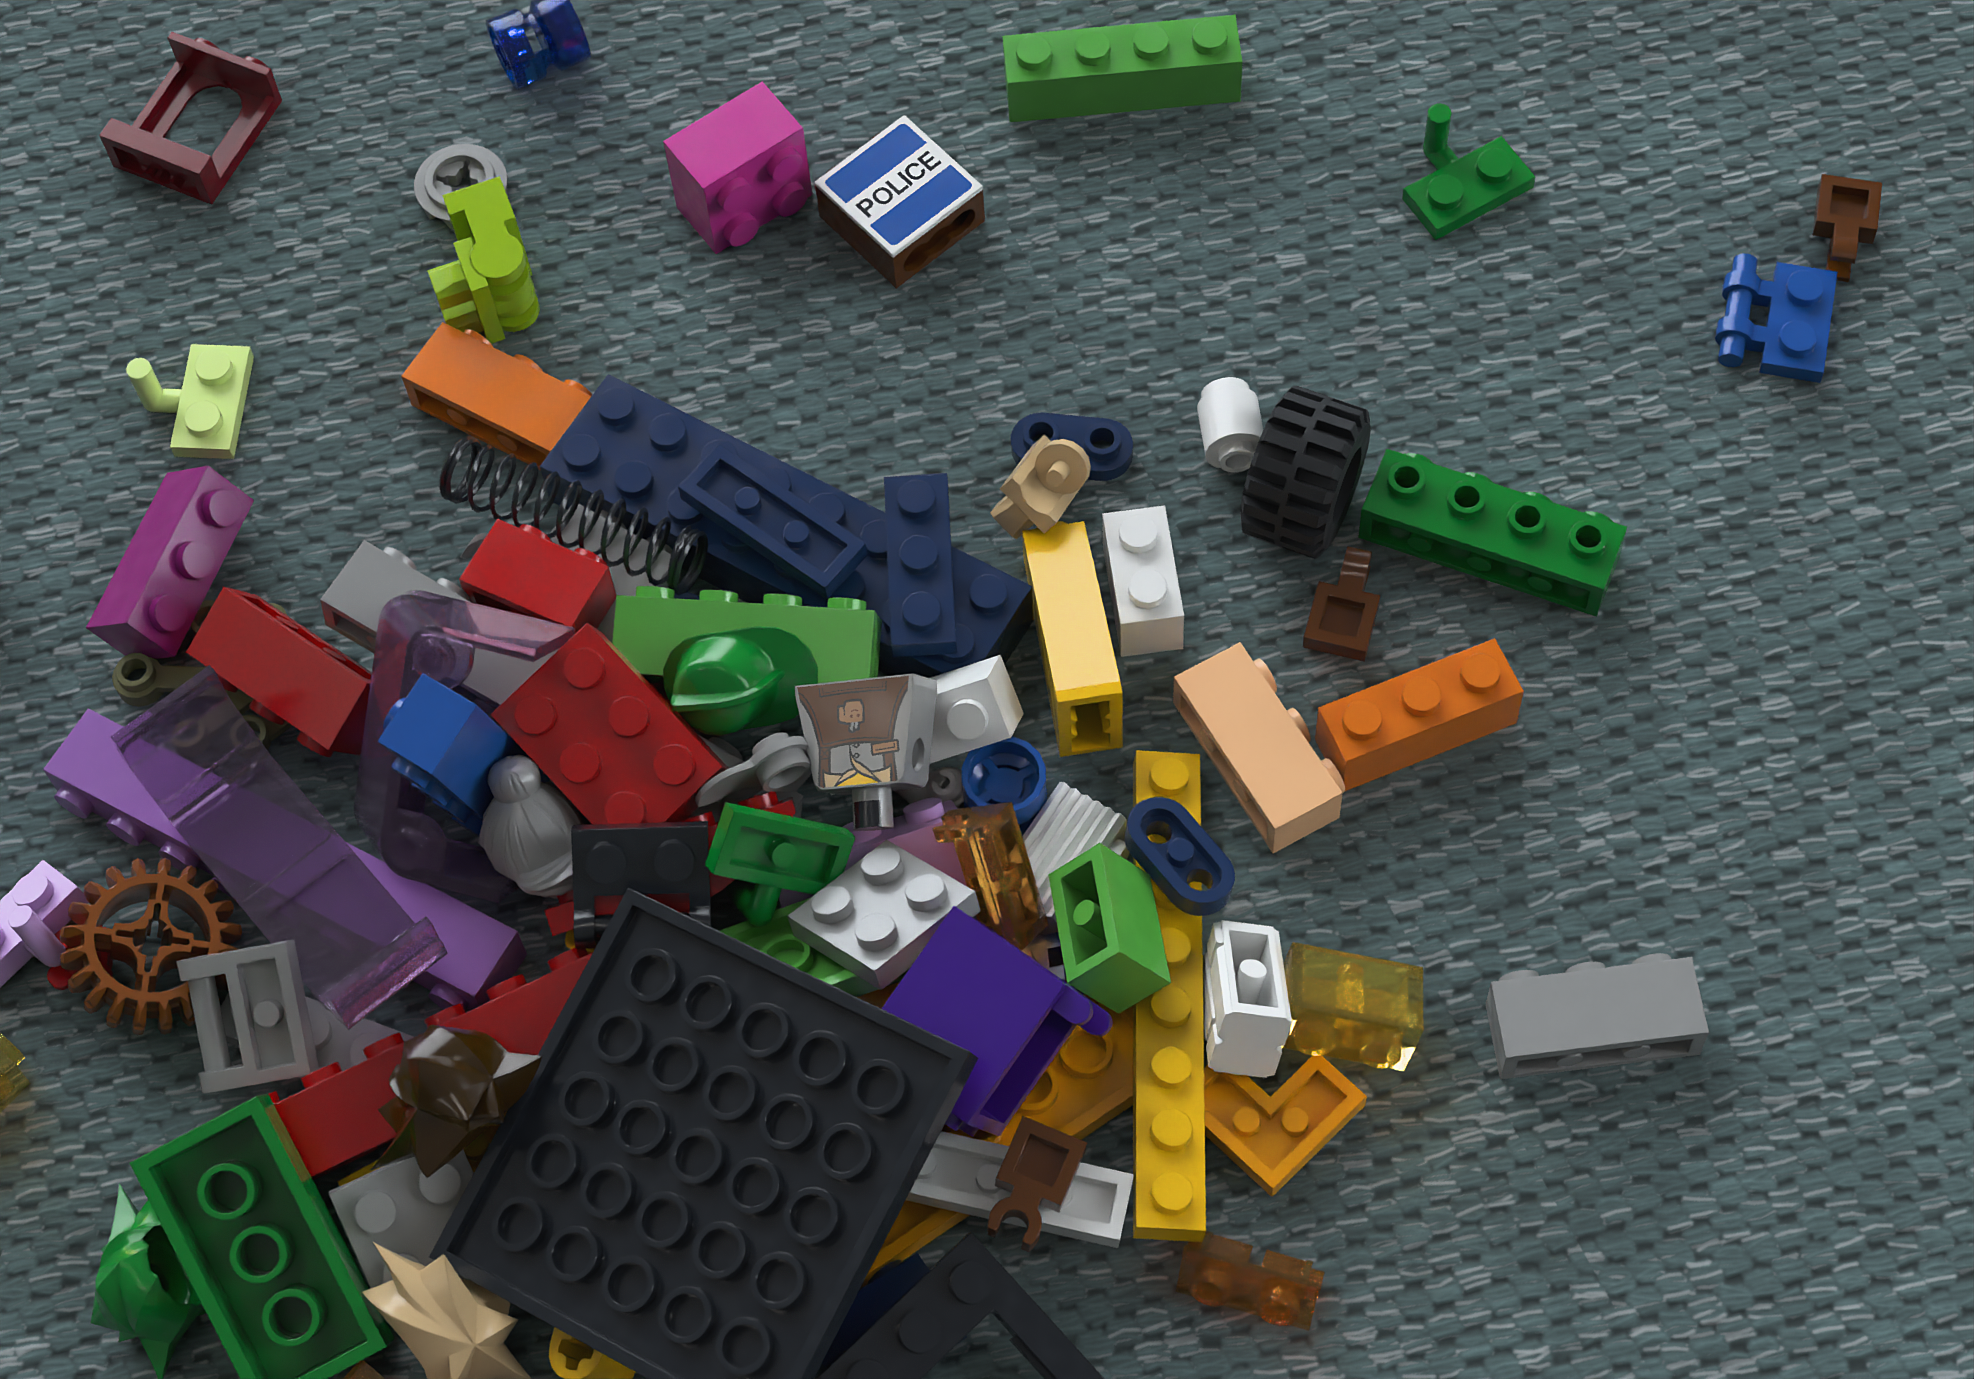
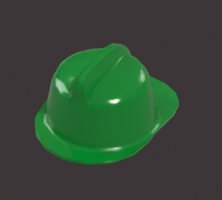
(738, 678)

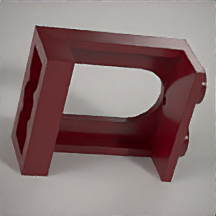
(198, 66)

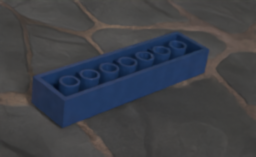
(647, 448)

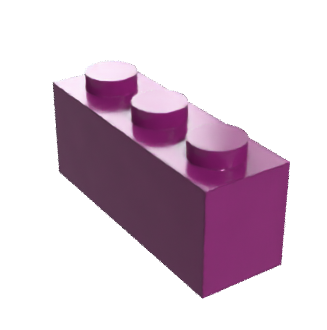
(170, 563)

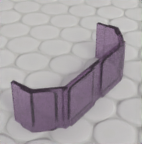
(275, 850)

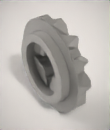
(448, 168)

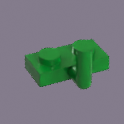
(1464, 185)
(774, 855)

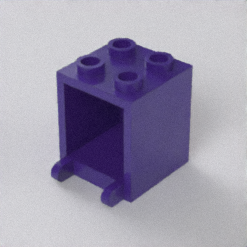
(998, 1007)

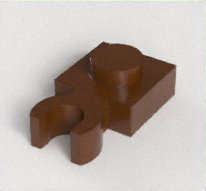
(1036, 1173)

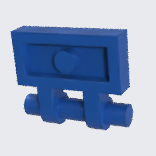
(1796, 322)

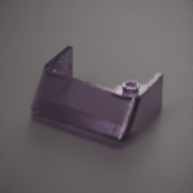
(436, 638)

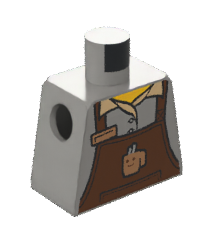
(869, 740)

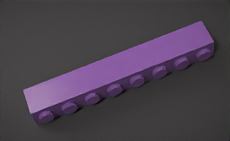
(96, 779)

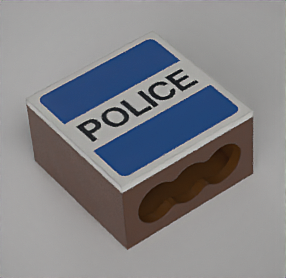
(900, 201)

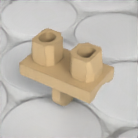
(1042, 486)

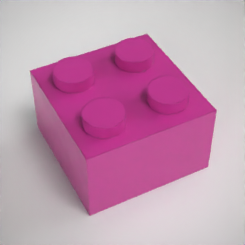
(739, 168)

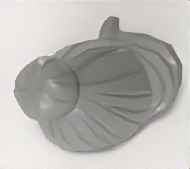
(529, 828)

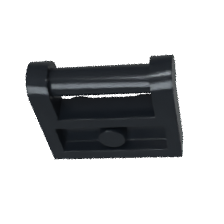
(637, 857)

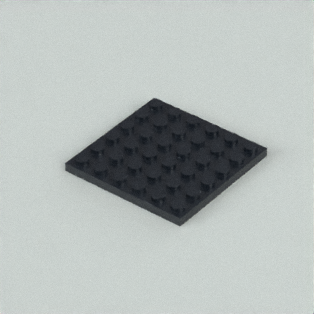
(703, 1155)

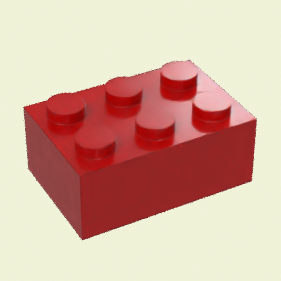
(608, 736)

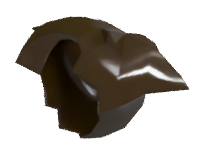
(449, 1093)

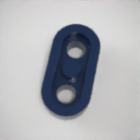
(1084, 431)
(1184, 859)

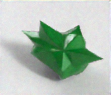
(143, 1285)

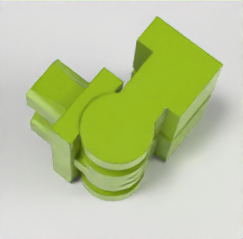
(492, 279)

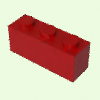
(285, 671)

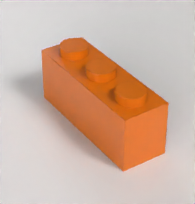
(492, 394)
(1419, 714)

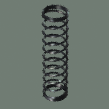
(680, 549)

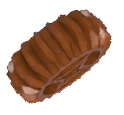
(127, 941)

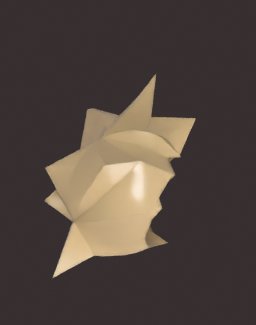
(446, 1320)

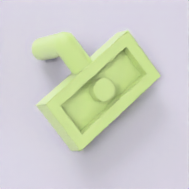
(207, 405)

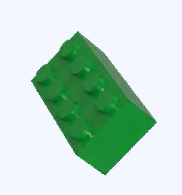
(261, 1247)

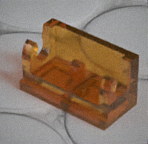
(996, 869)

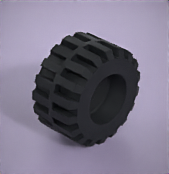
(1305, 471)

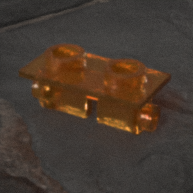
(1278, 1291)

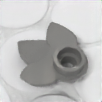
(776, 765)

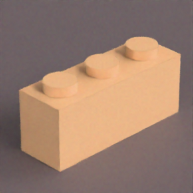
(1259, 746)

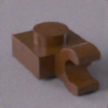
(1847, 215)
(1343, 613)

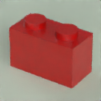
(537, 578)

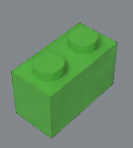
(1109, 928)

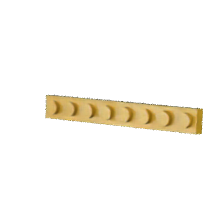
(1170, 1043)

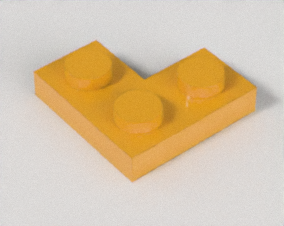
(1281, 1131)

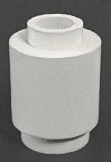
(1229, 423)

